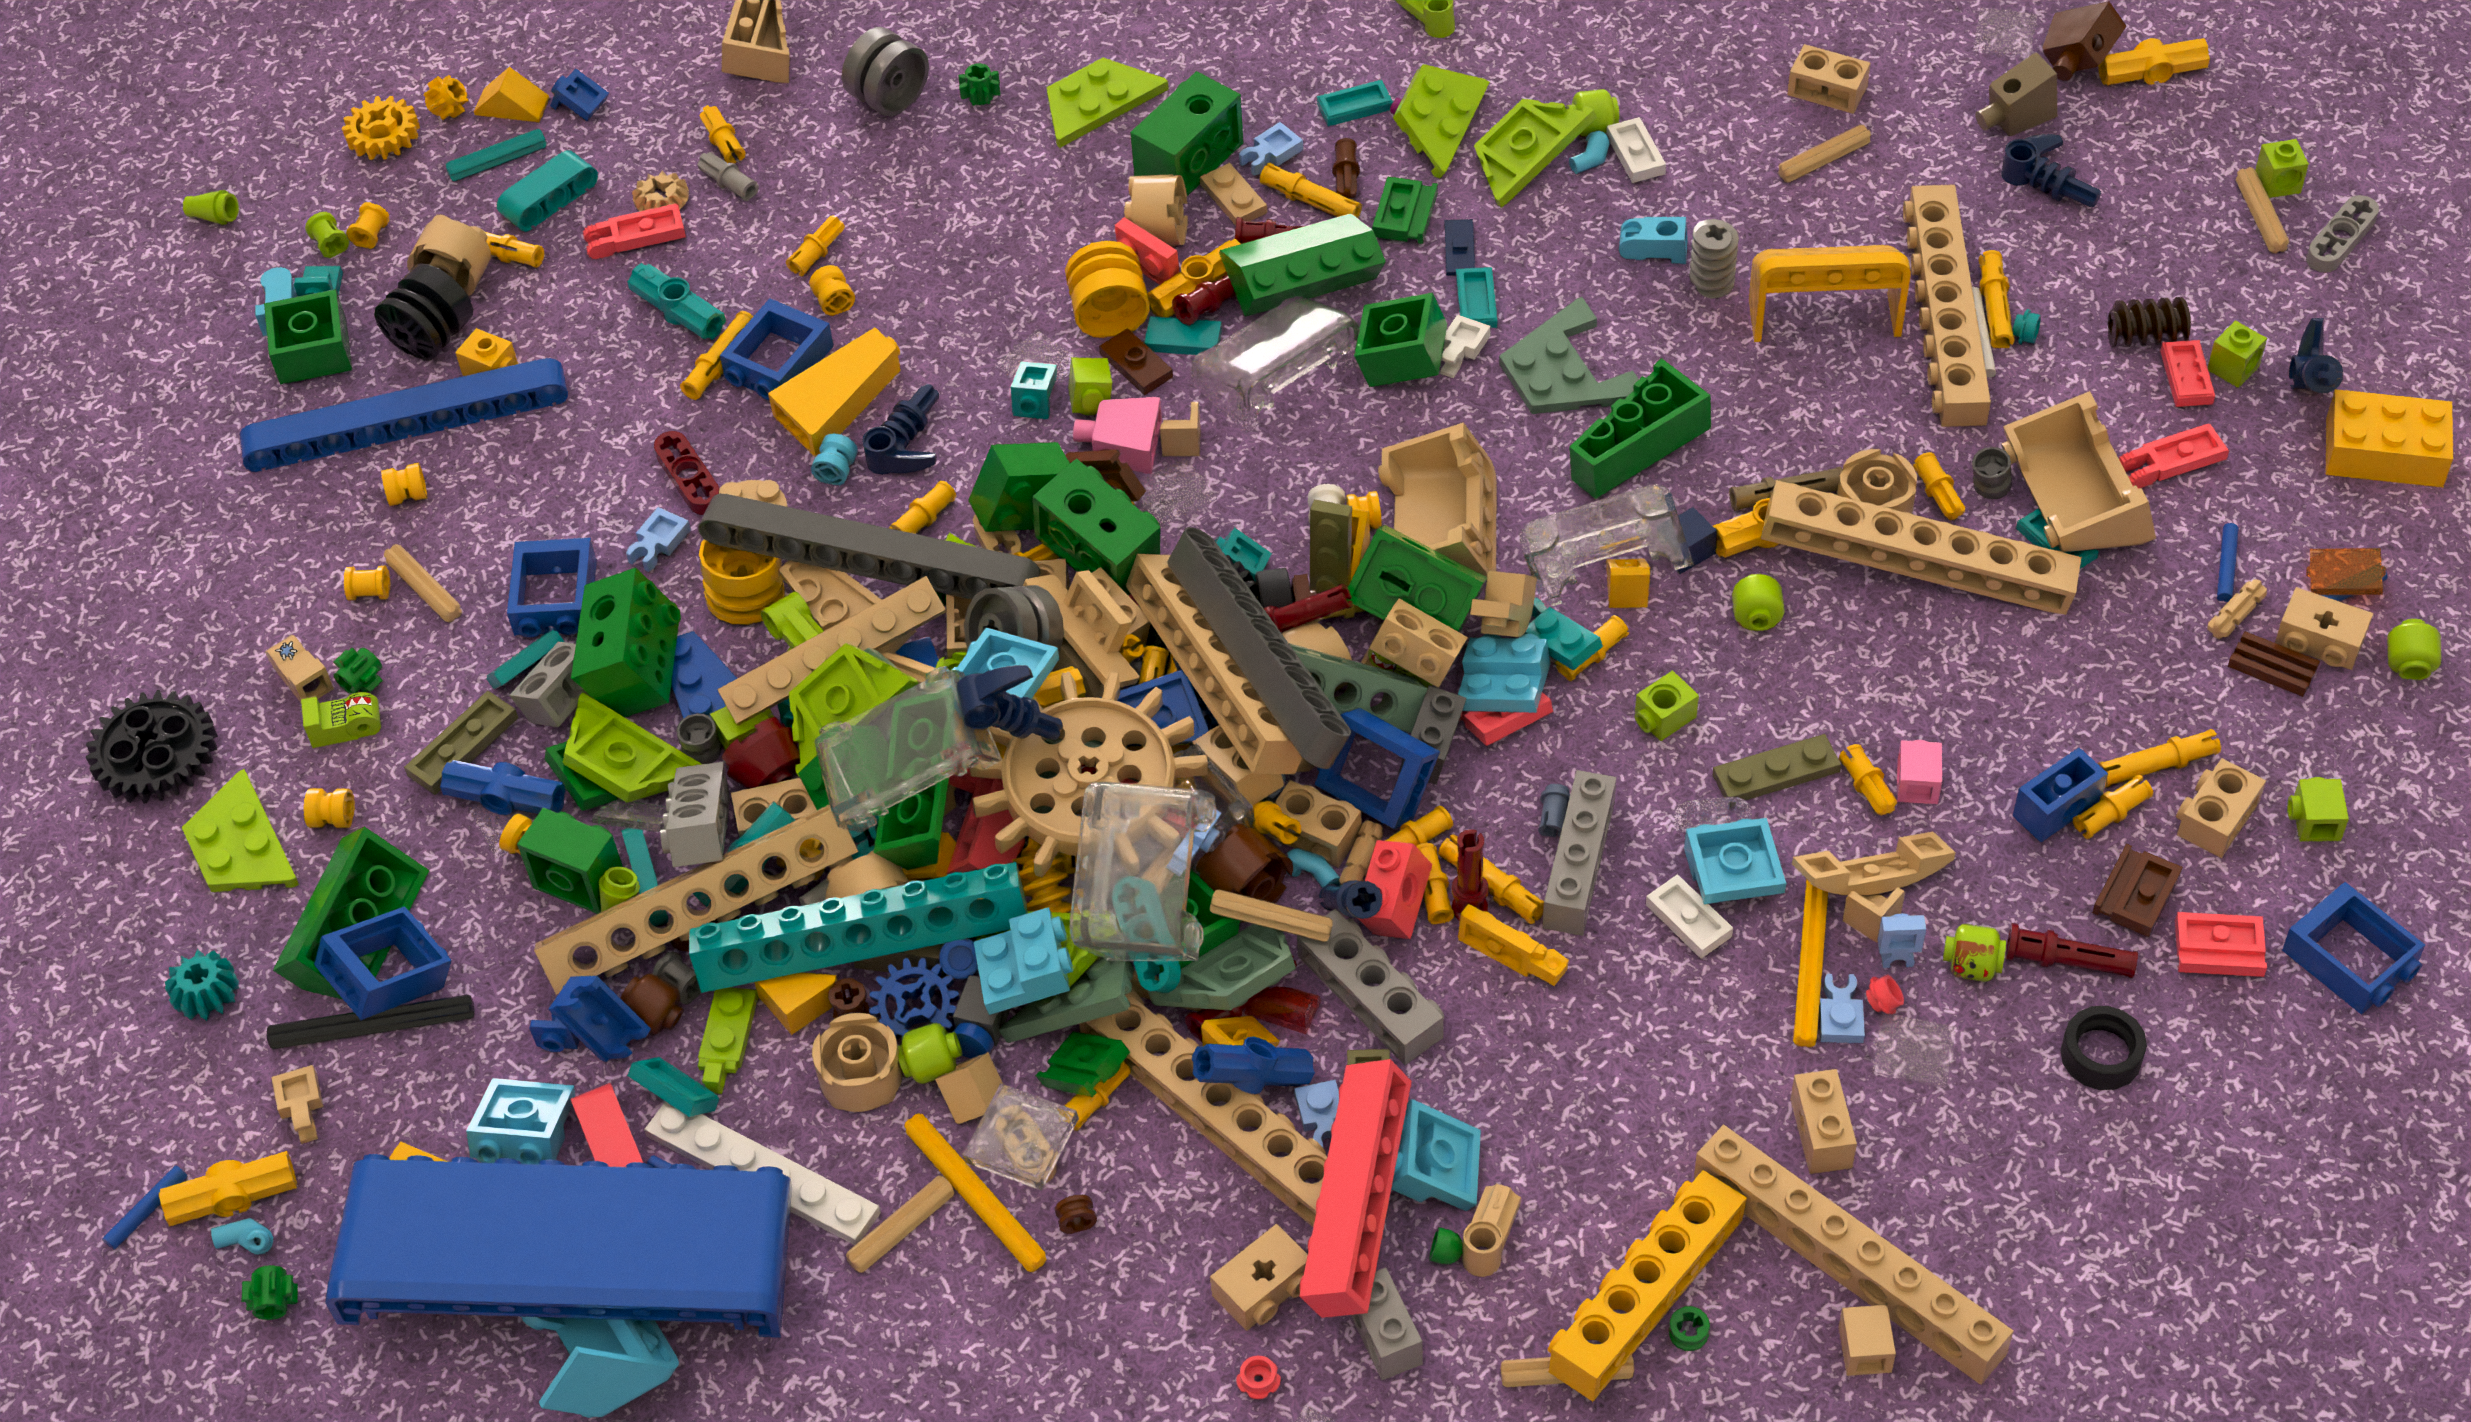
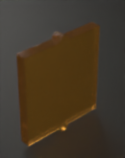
(2346, 571)

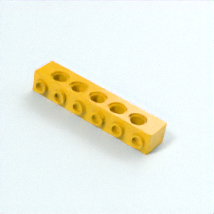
(1592, 1366)

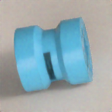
(835, 457)

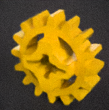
(381, 127)

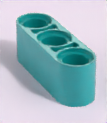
(546, 190)

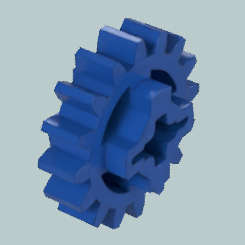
(924, 987)

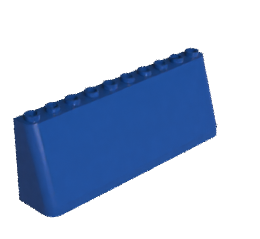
(562, 1241)

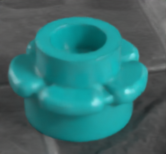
(2027, 327)

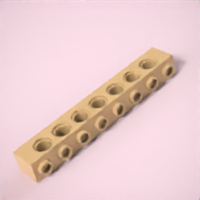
(1948, 306)
(1921, 548)
(1211, 668)
(557, 951)
(1217, 1123)
(1857, 1256)

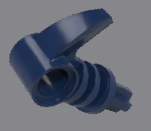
(2024, 165)
(2310, 367)
(886, 444)
(988, 704)

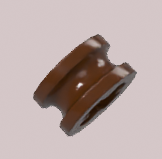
(1075, 1214)

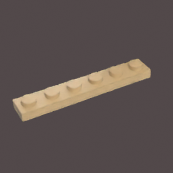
(867, 629)

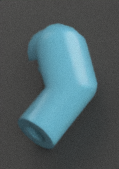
(1595, 152)
(1314, 864)
(246, 1233)

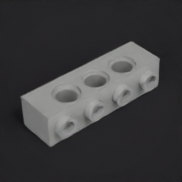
(696, 815)
(1579, 853)
(1404, 1034)

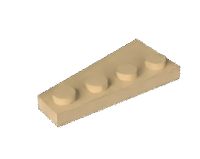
(832, 596)

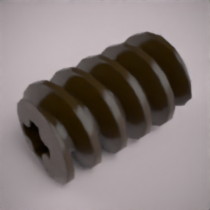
(2148, 319)

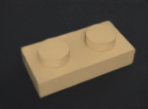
(1233, 194)

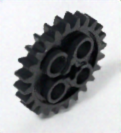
(151, 746)

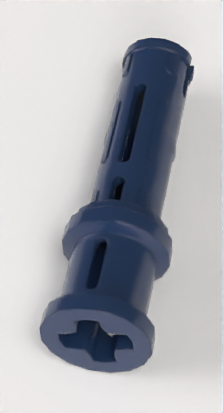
(1352, 898)

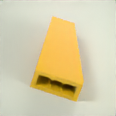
(835, 389)

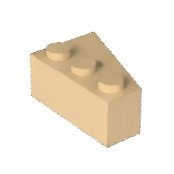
(756, 41)

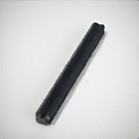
(349, 1024)

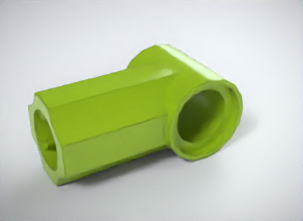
(1435, 14)
(790, 620)

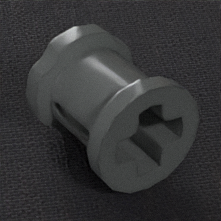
(679, 975)

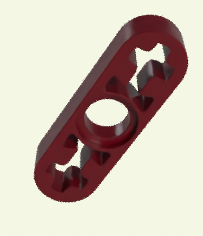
(687, 459)

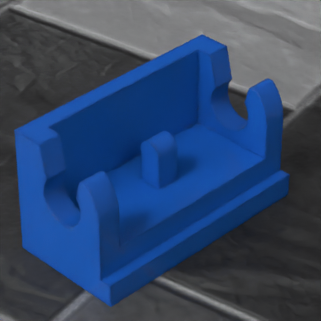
(598, 1017)

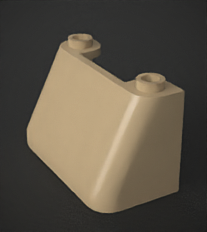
(2078, 478)
(1445, 495)

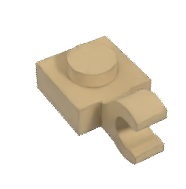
(296, 1097)

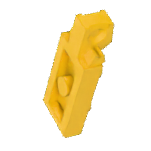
(1509, 946)

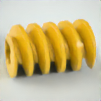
(1044, 890)

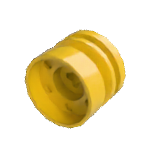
(1107, 289)
(739, 582)

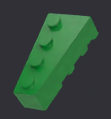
(1640, 430)

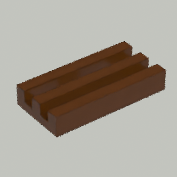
(2276, 659)

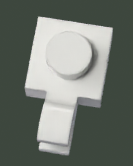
(1462, 339)

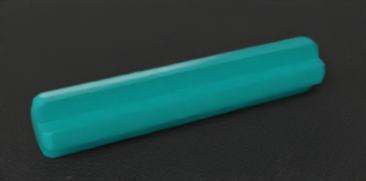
(496, 155)

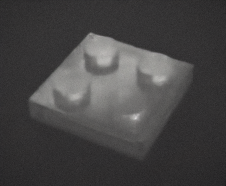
(1020, 1136)

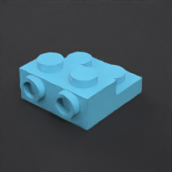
(1000, 649)
(1504, 673)
(1734, 860)
(1024, 962)
(520, 1121)
(1437, 1158)

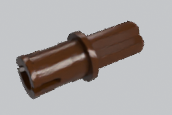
(1346, 168)

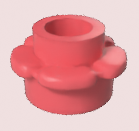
(1884, 994)
(1261, 1367)

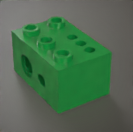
(1189, 131)
(1093, 523)
(1420, 576)
(626, 643)

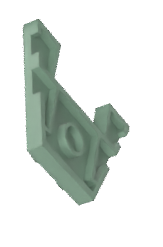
(1551, 372)

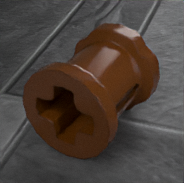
(845, 1005)

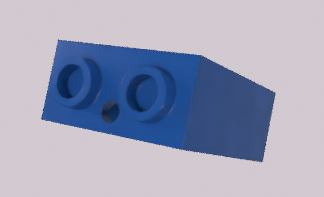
(777, 318)
(542, 558)
(1412, 780)
(2372, 923)
(362, 992)

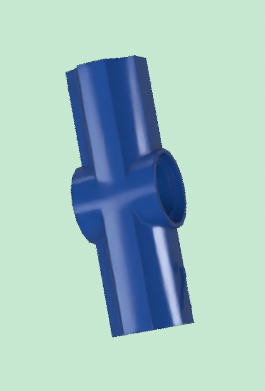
(501, 787)
(1252, 1065)

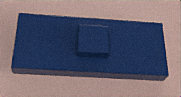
(1459, 245)

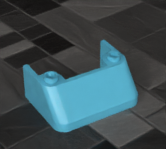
(606, 1364)

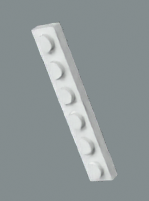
(812, 1194)

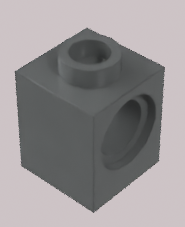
(972, 1010)

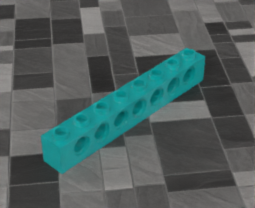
(856, 927)

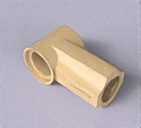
(1489, 1229)

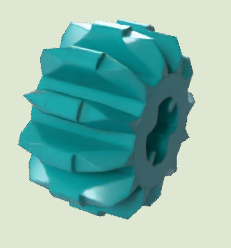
(201, 984)

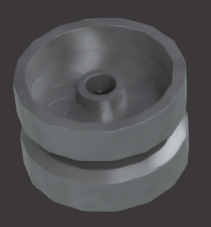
(885, 71)
(1017, 611)

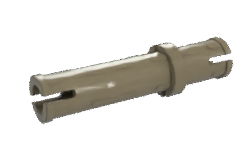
(1748, 495)

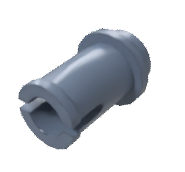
(1555, 803)

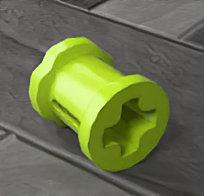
(329, 238)

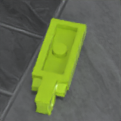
(726, 1035)

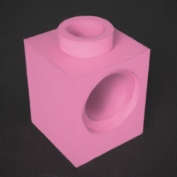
(1919, 772)

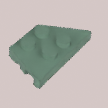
(1231, 971)
(1093, 996)

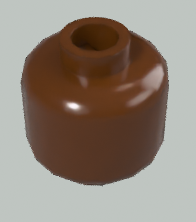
(653, 1002)

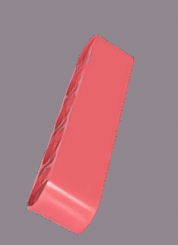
(605, 1127)

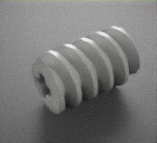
(1714, 257)

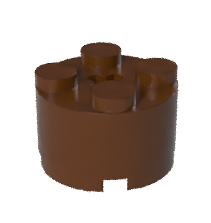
(1246, 865)

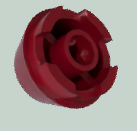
(763, 756)

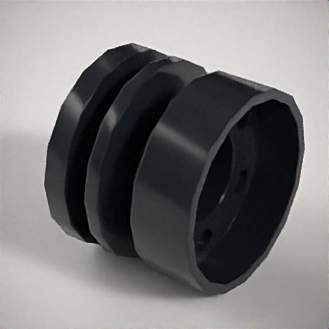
(423, 312)

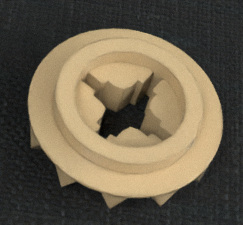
(646, 197)

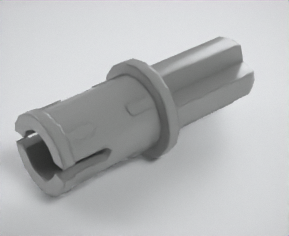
(728, 176)

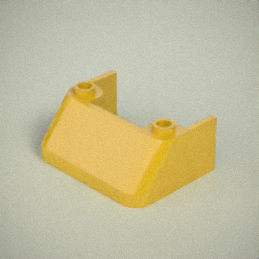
(1829, 271)

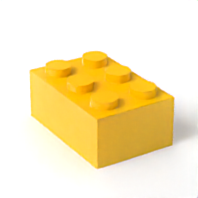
(2389, 438)

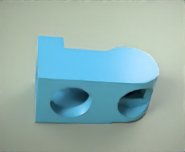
(1654, 238)
(277, 286)

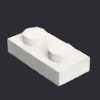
(1636, 150)
(1688, 917)

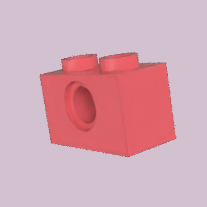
(1402, 877)

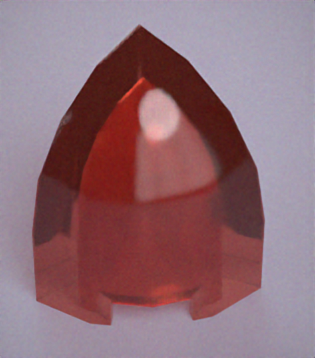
(1285, 1007)

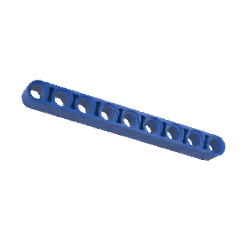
(402, 414)

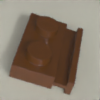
(1114, 472)
(2137, 890)

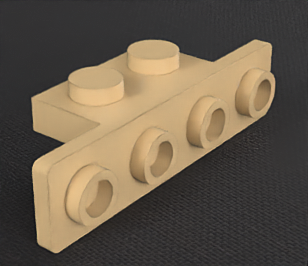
(1092, 624)

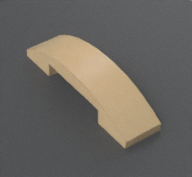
(1914, 860)

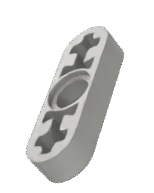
(2343, 221)

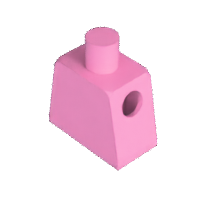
(1125, 426)

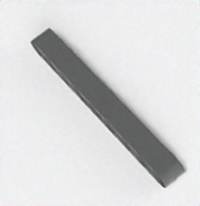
(859, 547)
(1259, 648)

